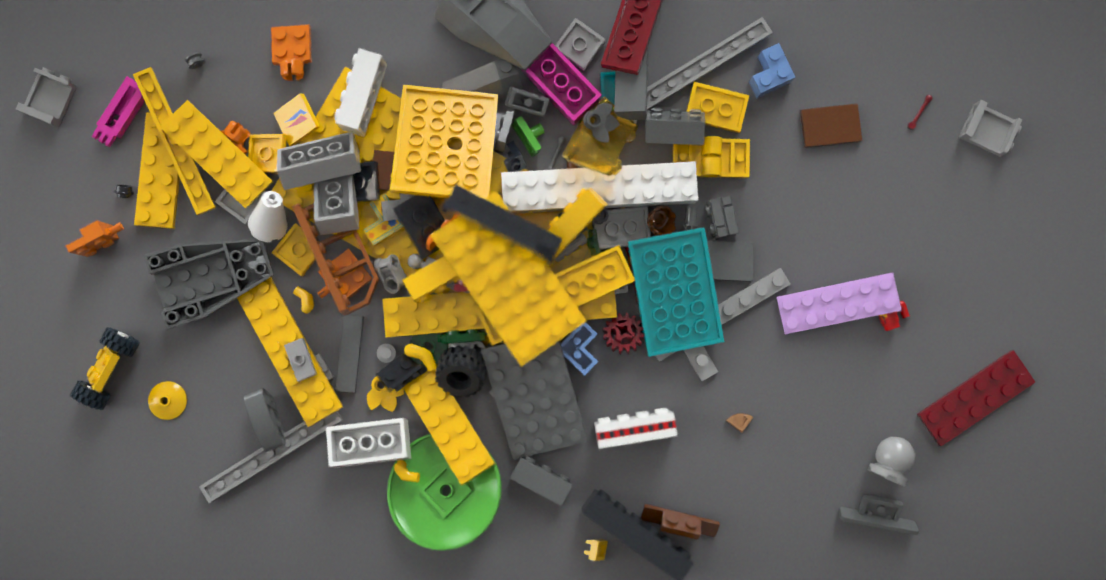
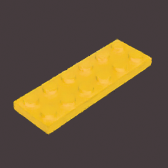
(216, 154)
(157, 182)
(449, 427)

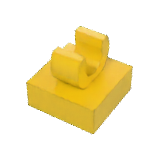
(597, 550)

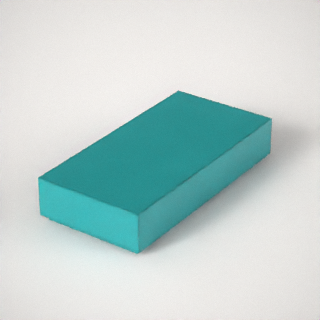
(607, 82)

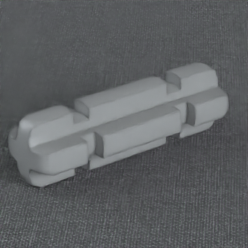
(573, 246)

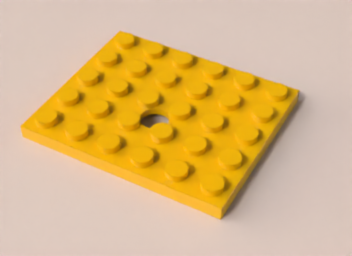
(426, 125)

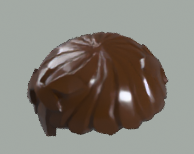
(661, 220)

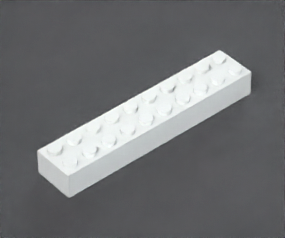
(629, 188)

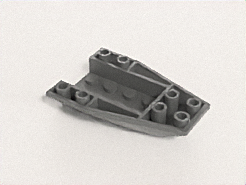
(496, 27)
(206, 276)

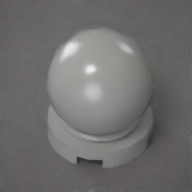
(893, 459)

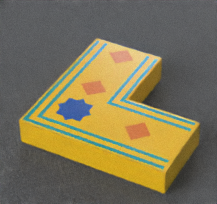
(381, 229)

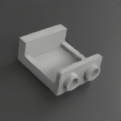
(48, 97)
(990, 129)

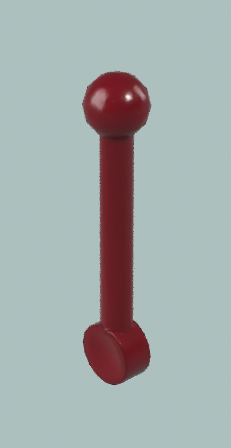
(912, 125)

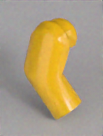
(306, 299)
(404, 474)

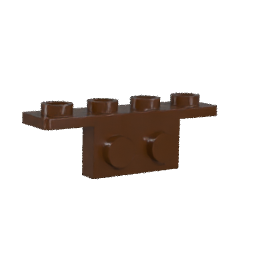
(680, 523)

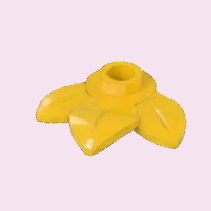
(382, 396)

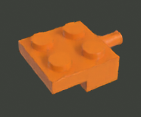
(94, 237)
(351, 281)

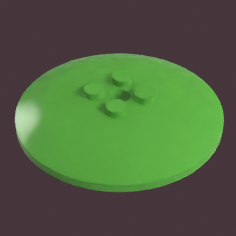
(437, 519)

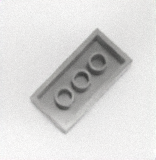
(318, 160)

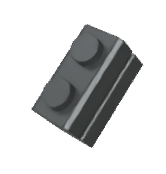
(526, 101)
(722, 217)

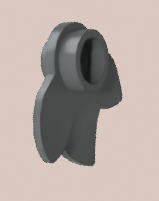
(603, 122)

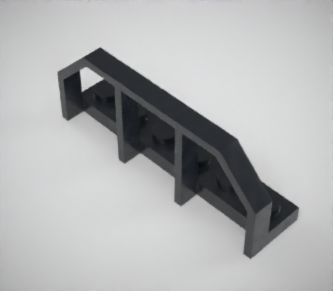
(503, 223)

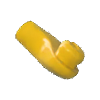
(422, 354)

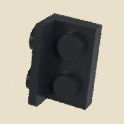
(398, 372)

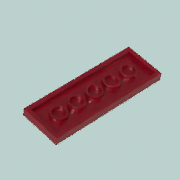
(630, 35)
(976, 398)

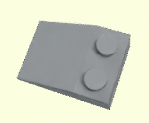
(335, 205)

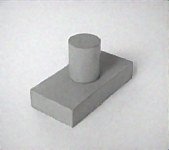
(701, 362)

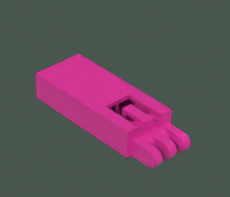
(125, 104)

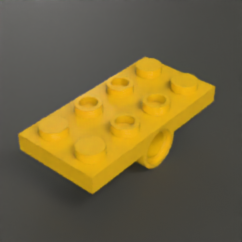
(717, 157)

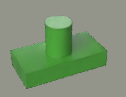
(528, 135)

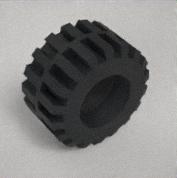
(460, 371)

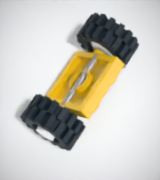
(93, 393)

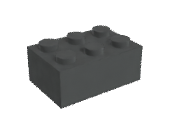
(675, 126)

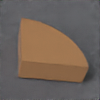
(740, 421)

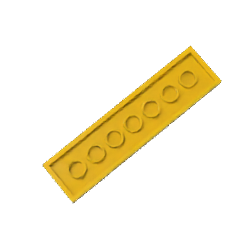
(584, 282)
(277, 328)

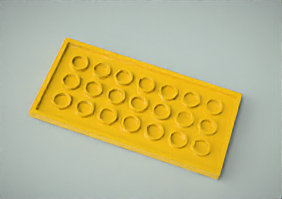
(509, 286)

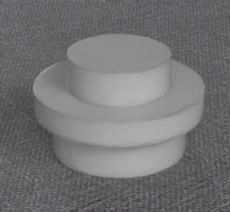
(386, 353)

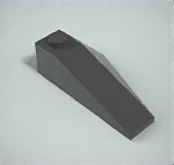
(490, 78)

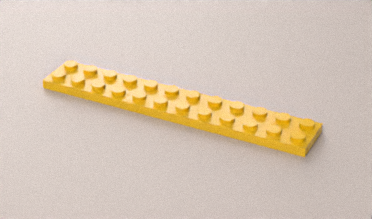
(458, 312)

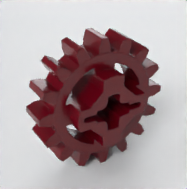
(623, 325)

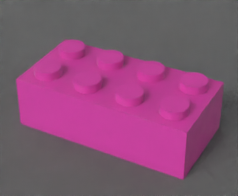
(563, 84)

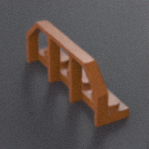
(326, 266)

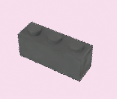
(541, 480)

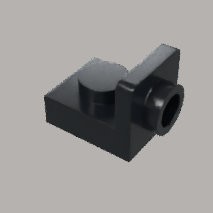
(515, 161)

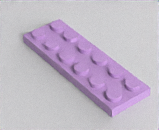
(839, 303)

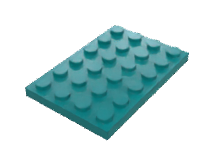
(675, 291)

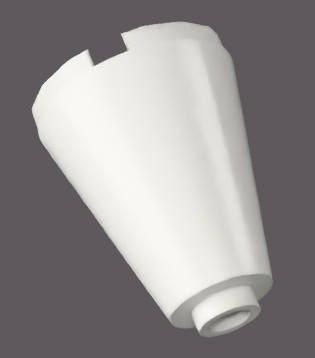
(268, 218)

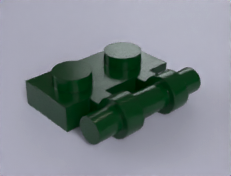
(465, 336)

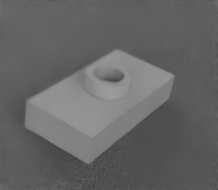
(300, 359)

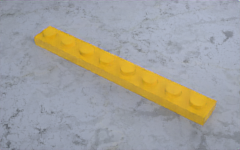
(182, 161)

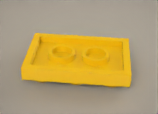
(721, 106)

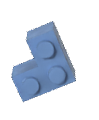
(775, 74)
(575, 351)

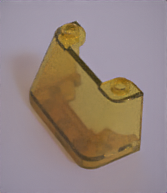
(597, 155)

